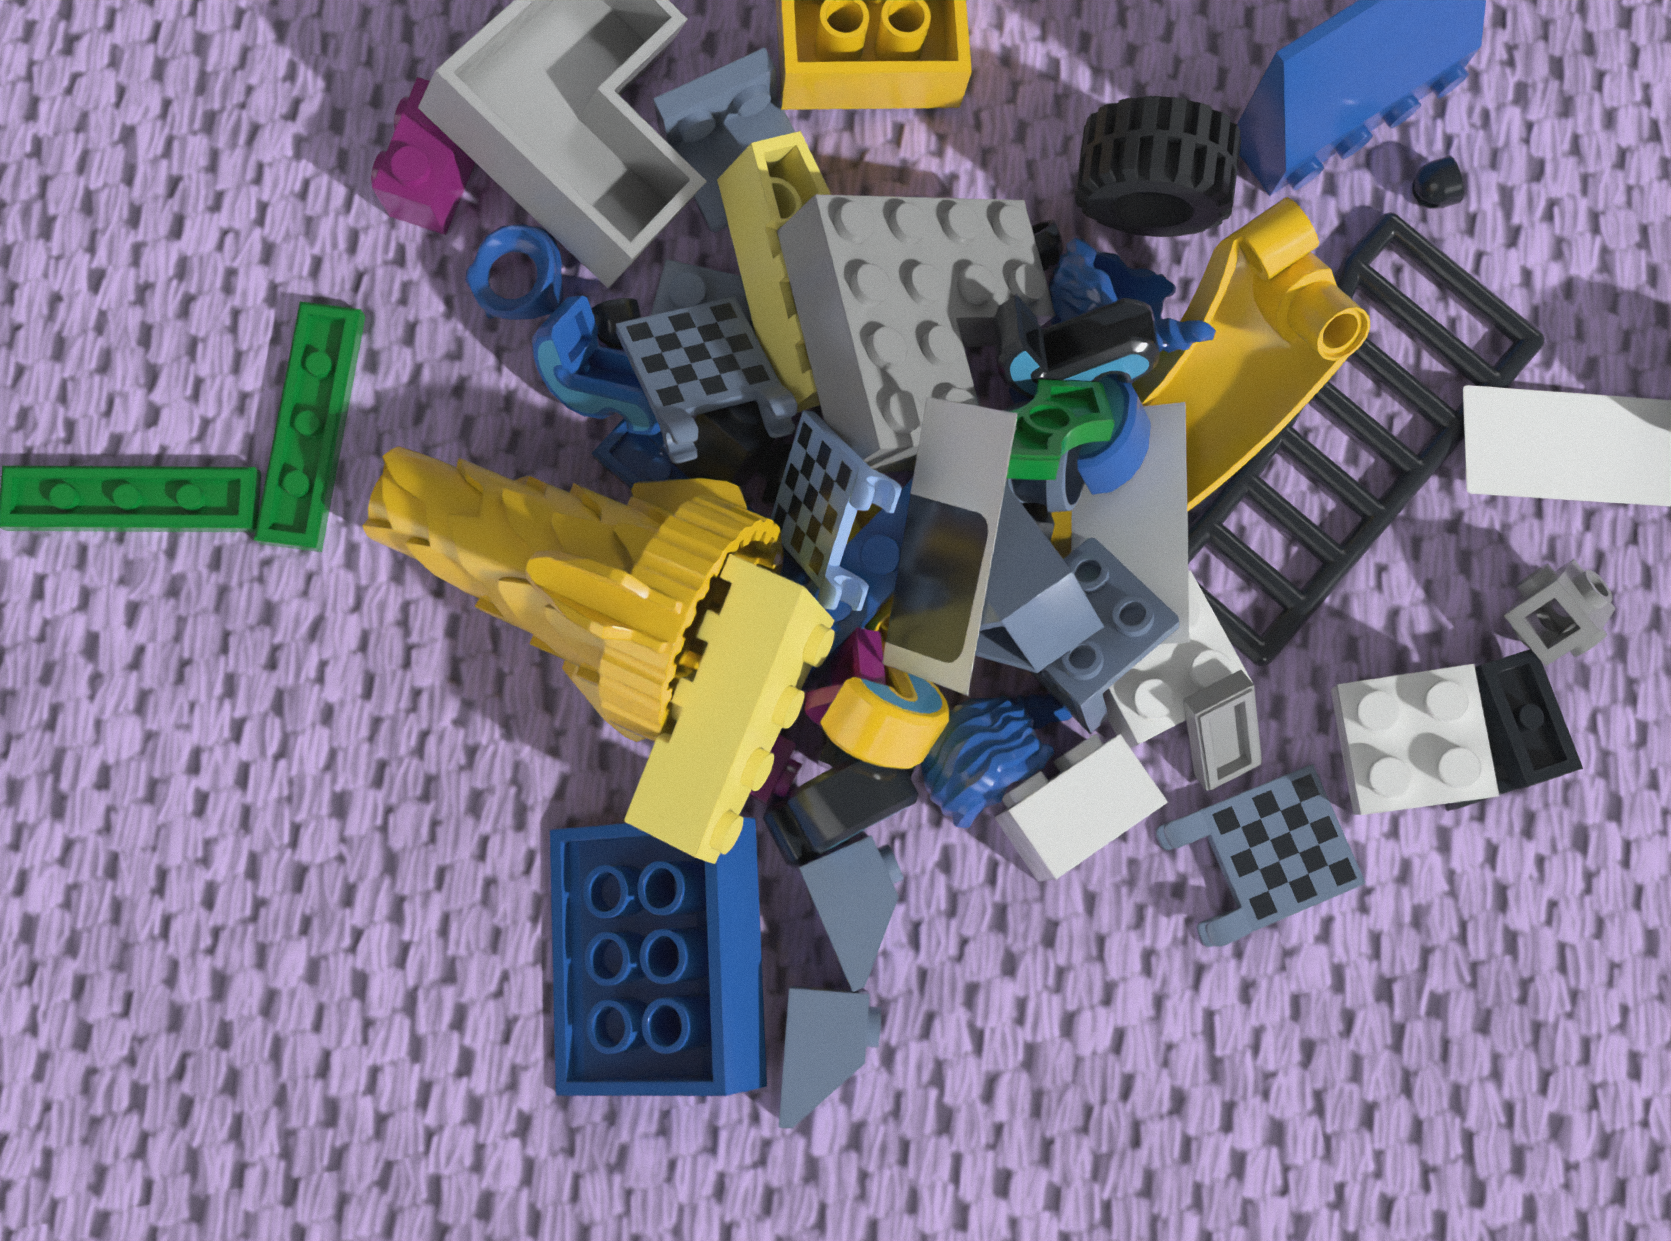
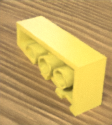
(759, 197)
(731, 711)

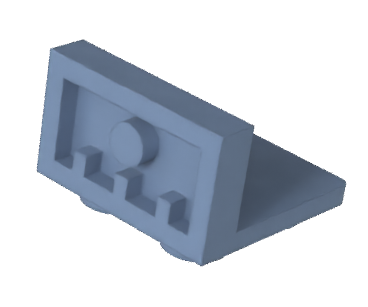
(718, 119)
(1133, 627)

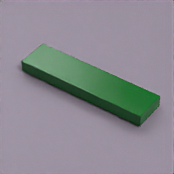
(310, 427)
(129, 498)

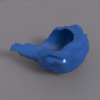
(1095, 278)
(986, 750)

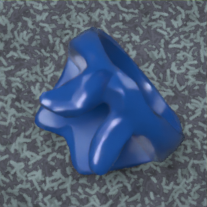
(543, 250)

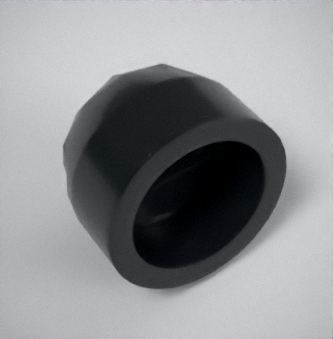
(1438, 184)
(1048, 242)
(609, 314)

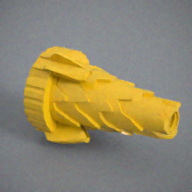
(586, 575)

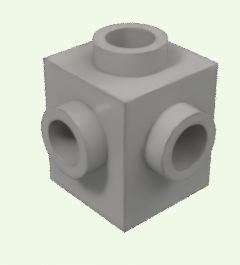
(1556, 628)

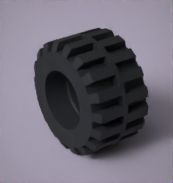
(1158, 166)

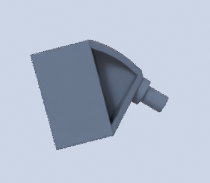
(1031, 598)

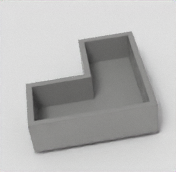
(548, 123)
(895, 297)

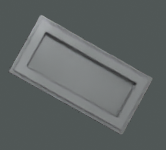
(1223, 730)

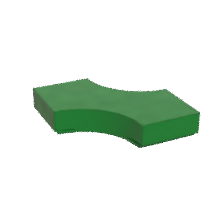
(1055, 422)

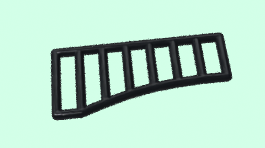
(1413, 468)

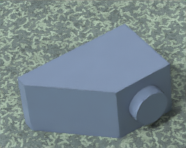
(855, 902)
(823, 1045)

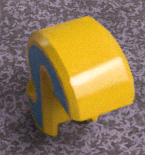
(887, 723)

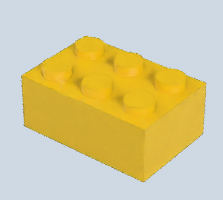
(872, 53)

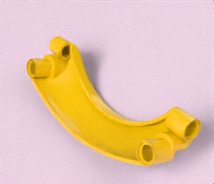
(1273, 348)

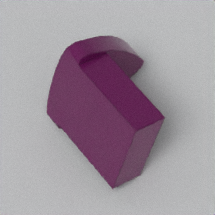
(858, 657)

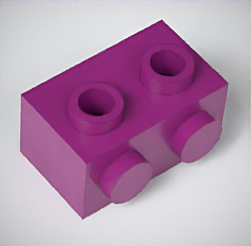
(421, 170)

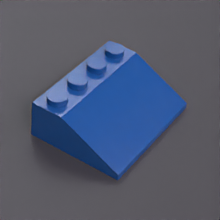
(1351, 78)
(655, 966)

